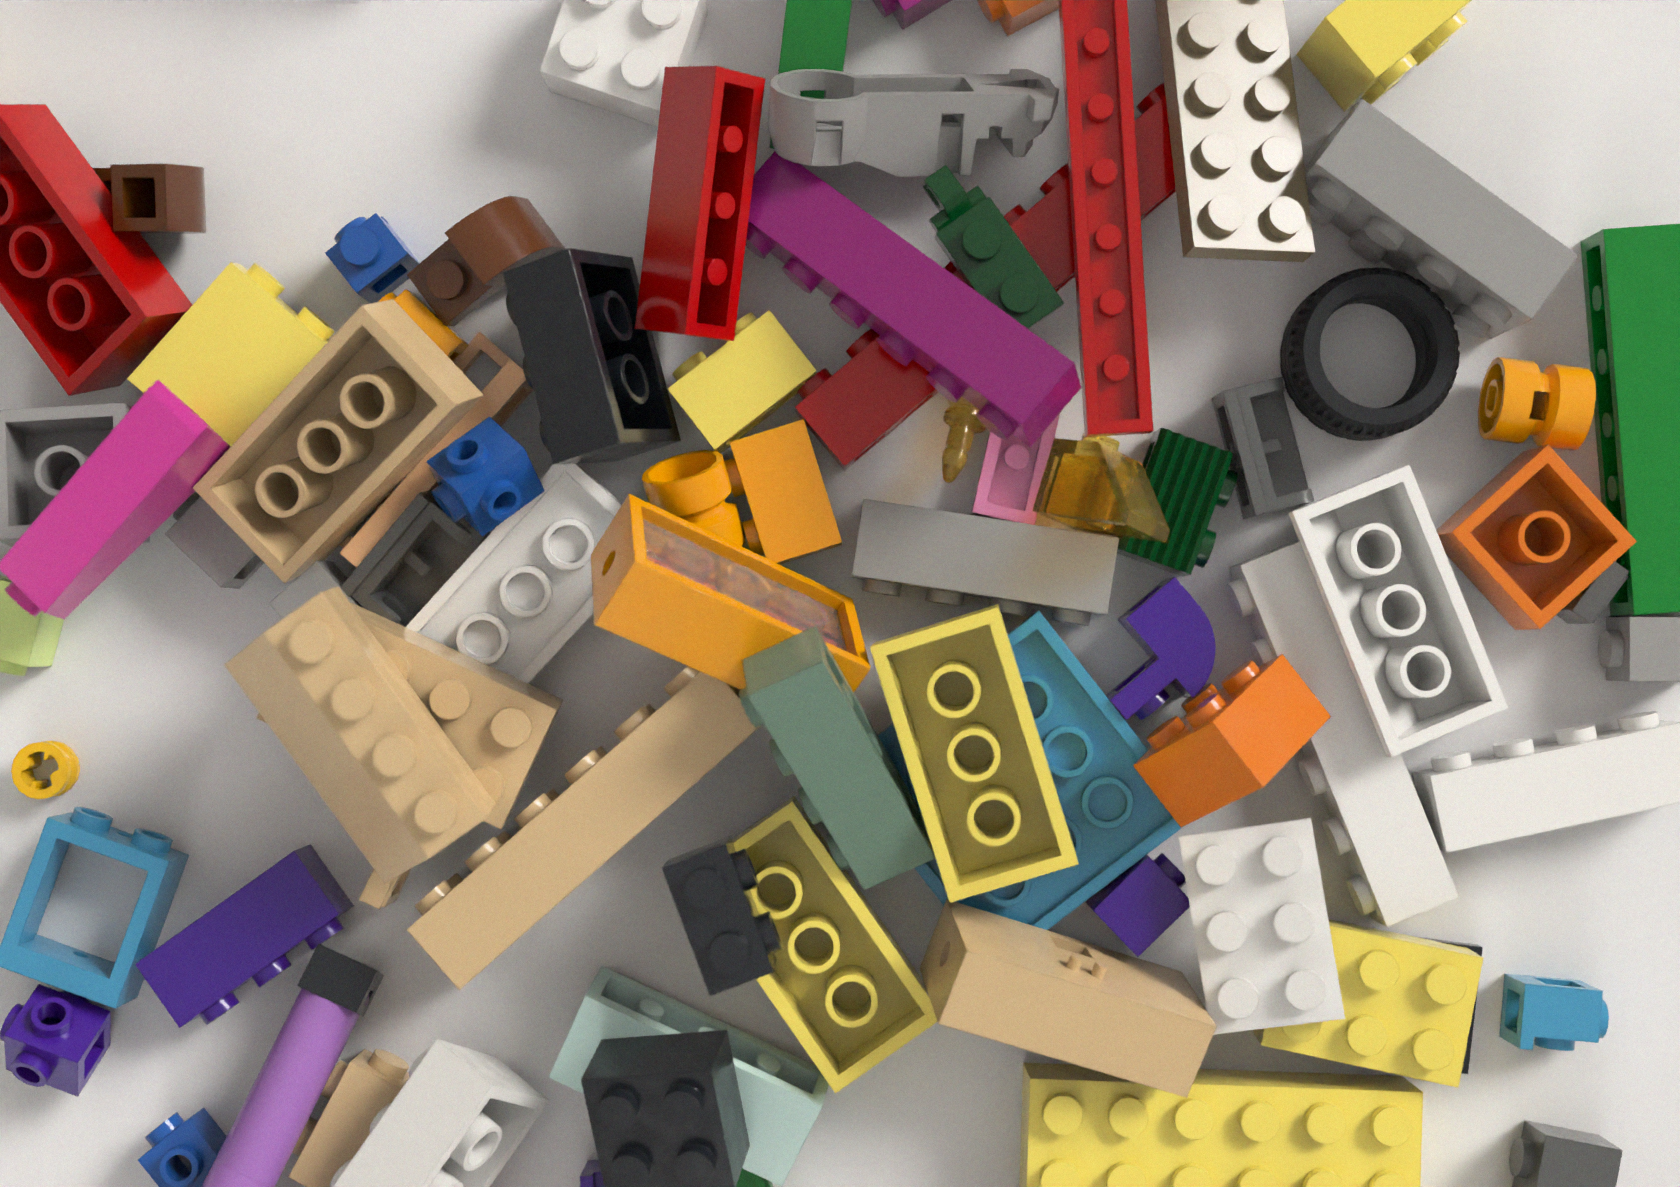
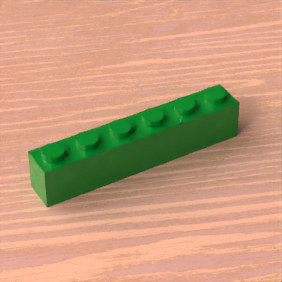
(1635, 363)

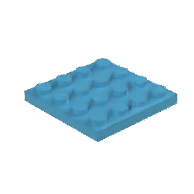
(1091, 761)

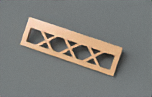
(499, 402)

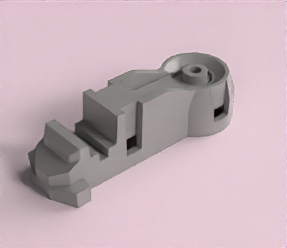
(906, 120)

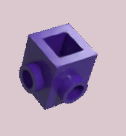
(55, 1039)

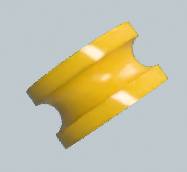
(29, 759)

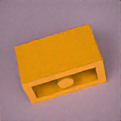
(784, 494)

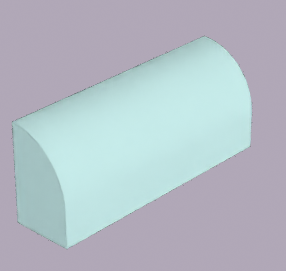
(776, 1089)

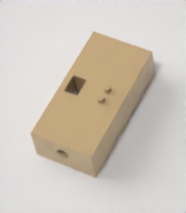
(1065, 999)

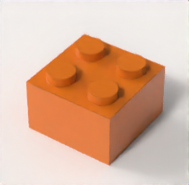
(1533, 538)
(1230, 739)

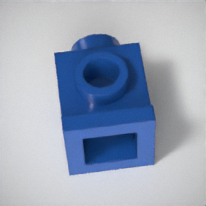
(371, 257)
(195, 1138)

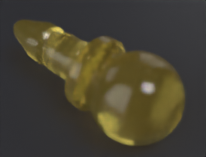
(963, 425)

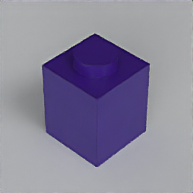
(1142, 902)

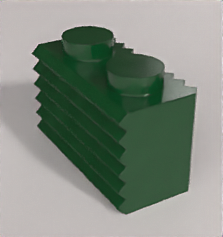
(1188, 484)

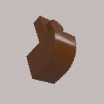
(156, 197)
(478, 252)

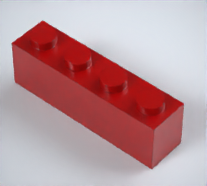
(700, 201)

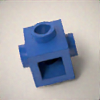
(484, 477)

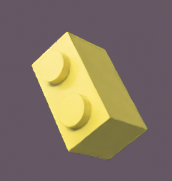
(741, 380)

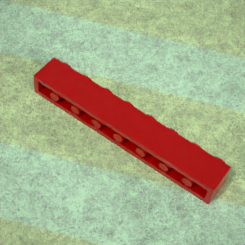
(877, 393)

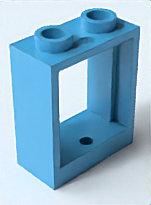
(72, 968)

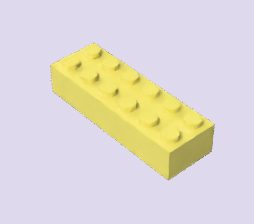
(1226, 1133)

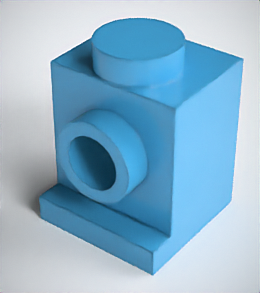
(1551, 1012)

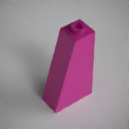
(112, 503)

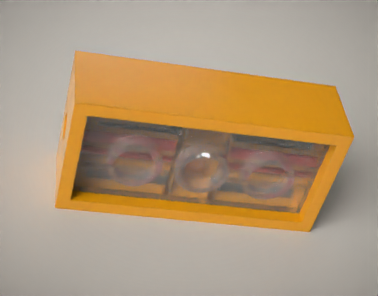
(709, 597)

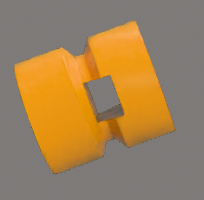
(1547, 405)
(696, 489)

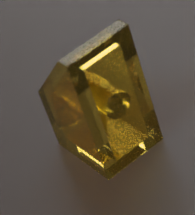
(1099, 490)

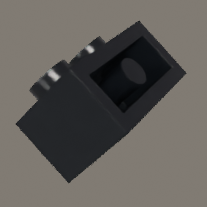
(721, 916)

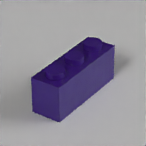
(246, 938)

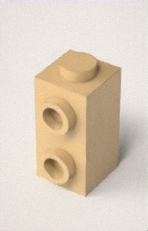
(355, 1098)

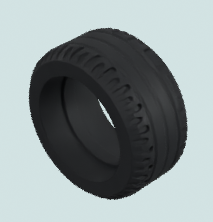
(1424, 319)

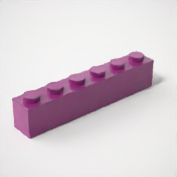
(909, 301)

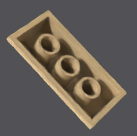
(361, 734)

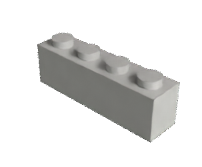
(984, 559)

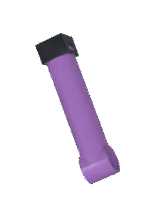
(295, 1071)

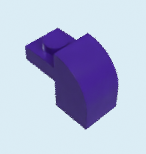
(1179, 649)

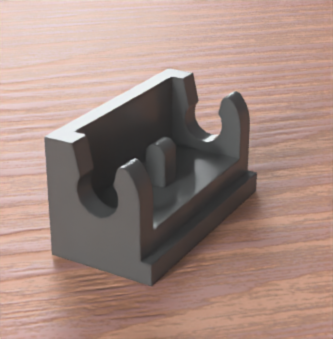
(1264, 447)
(412, 561)

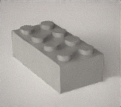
(1433, 223)

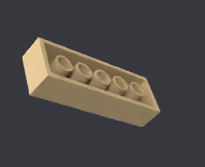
(576, 832)

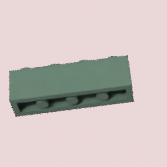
(836, 758)

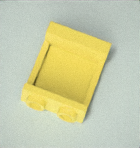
(234, 350)

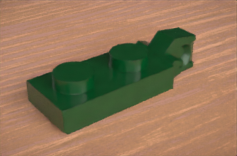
(988, 251)

